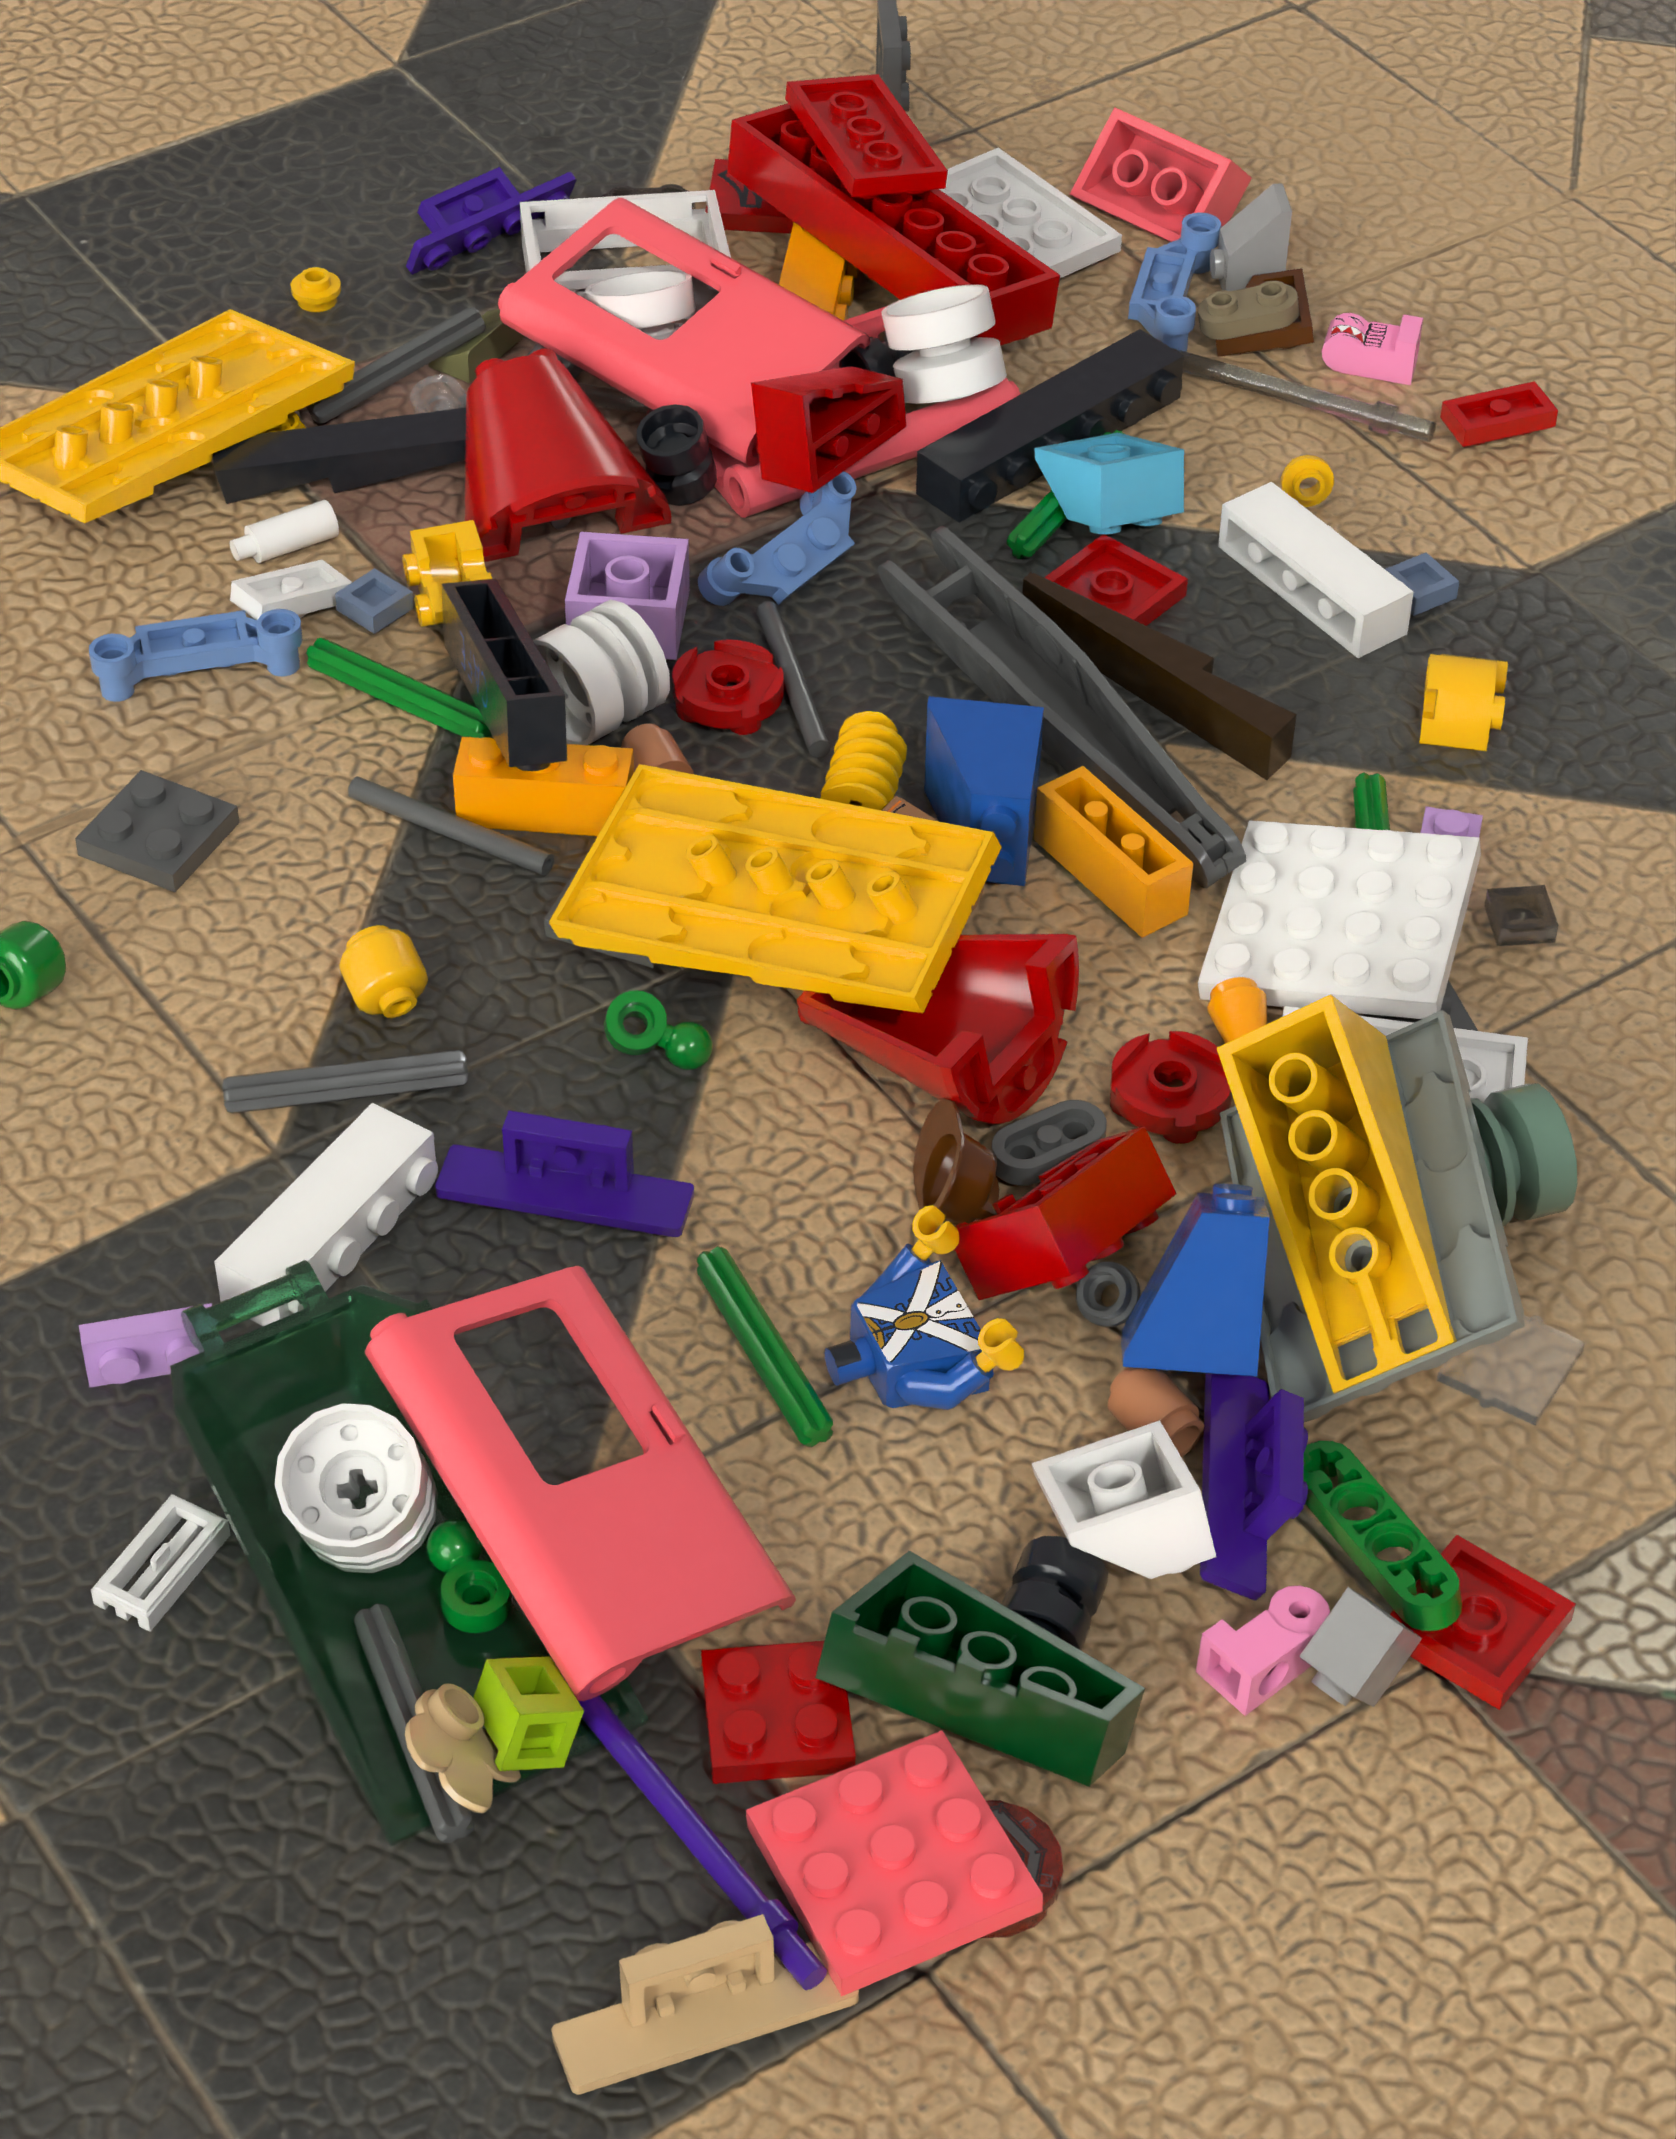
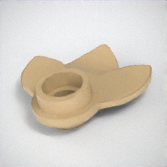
(450, 1740)

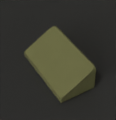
(488, 345)

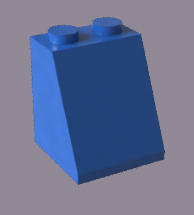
(986, 774)
(1206, 1290)

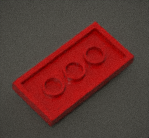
(866, 136)

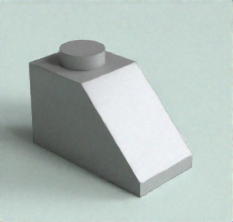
(1253, 240)

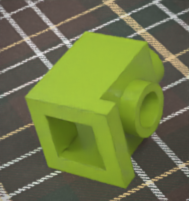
(528, 1712)

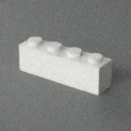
(1315, 569)
(334, 1207)

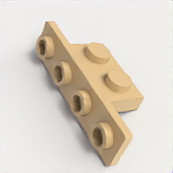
(689, 2003)

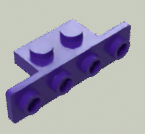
(475, 214)
(566, 1174)
(1249, 1476)

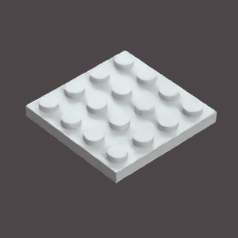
(1031, 212)
(1344, 917)

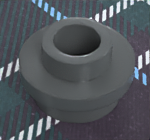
(1090, 1292)

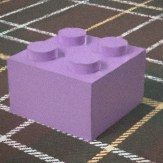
(635, 570)

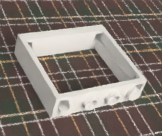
(568, 215)

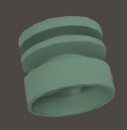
(1527, 1152)

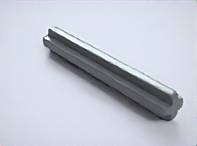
(400, 363)
(345, 1081)
(400, 1692)

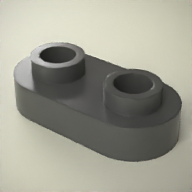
(1045, 1140)

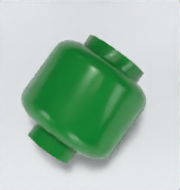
(29, 964)

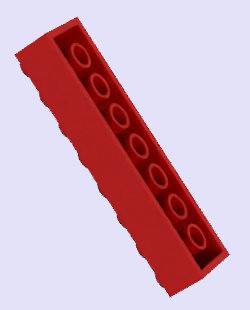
(894, 239)

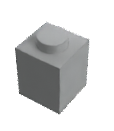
(1358, 1650)

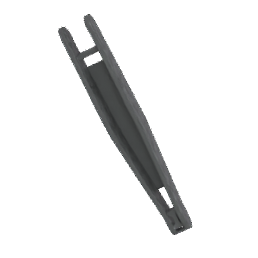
(1031, 662)

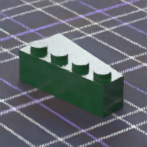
(979, 1671)

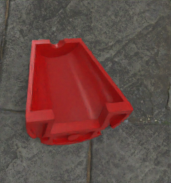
(546, 456)
(985, 1031)

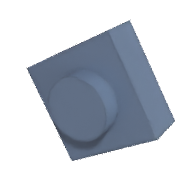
(1427, 580)
(374, 601)

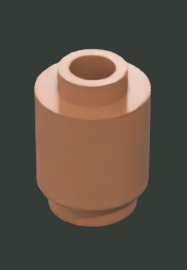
(655, 748)
(1150, 1396)

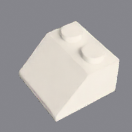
(1129, 1502)

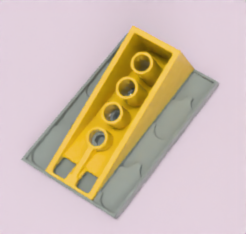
(1374, 1201)

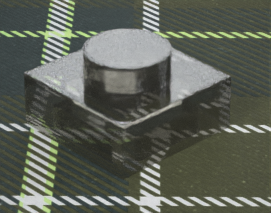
(1521, 915)

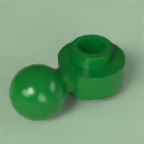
(685, 1045)
(456, 1551)

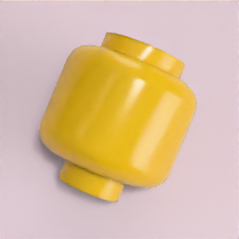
(383, 971)

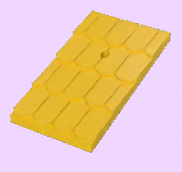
(164, 414)
(778, 888)

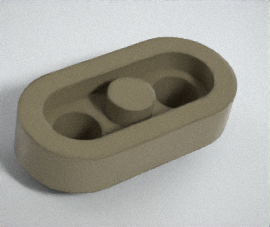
(1248, 310)

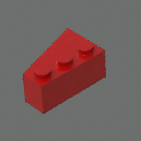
(823, 423)
(1067, 1218)

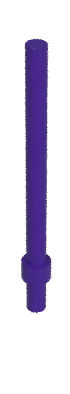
(703, 1842)

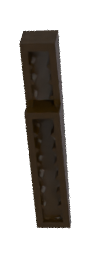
(1171, 678)

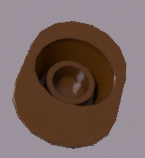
(954, 1168)

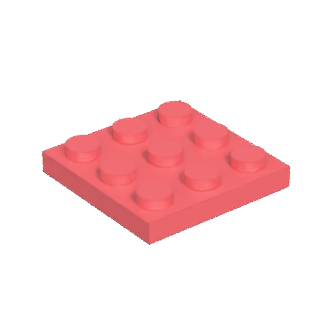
(893, 1862)

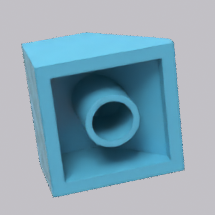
(1114, 480)

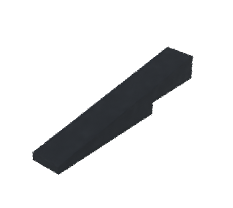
(343, 452)

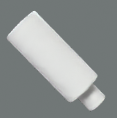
(286, 532)

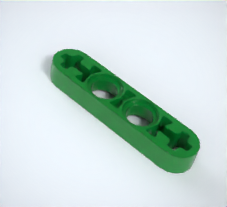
(1385, 1529)

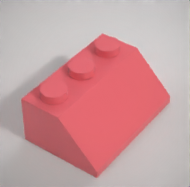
(1157, 177)

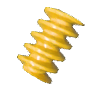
(865, 762)

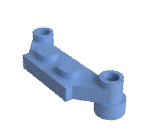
(1165, 278)
(791, 556)
(196, 645)

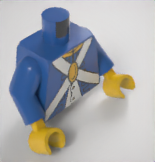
(917, 1331)

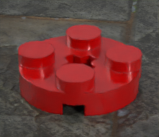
(705, 699)
(1166, 1110)

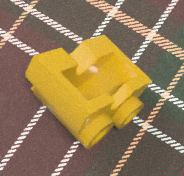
(442, 556)
(1462, 701)

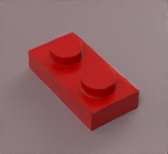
(1499, 414)

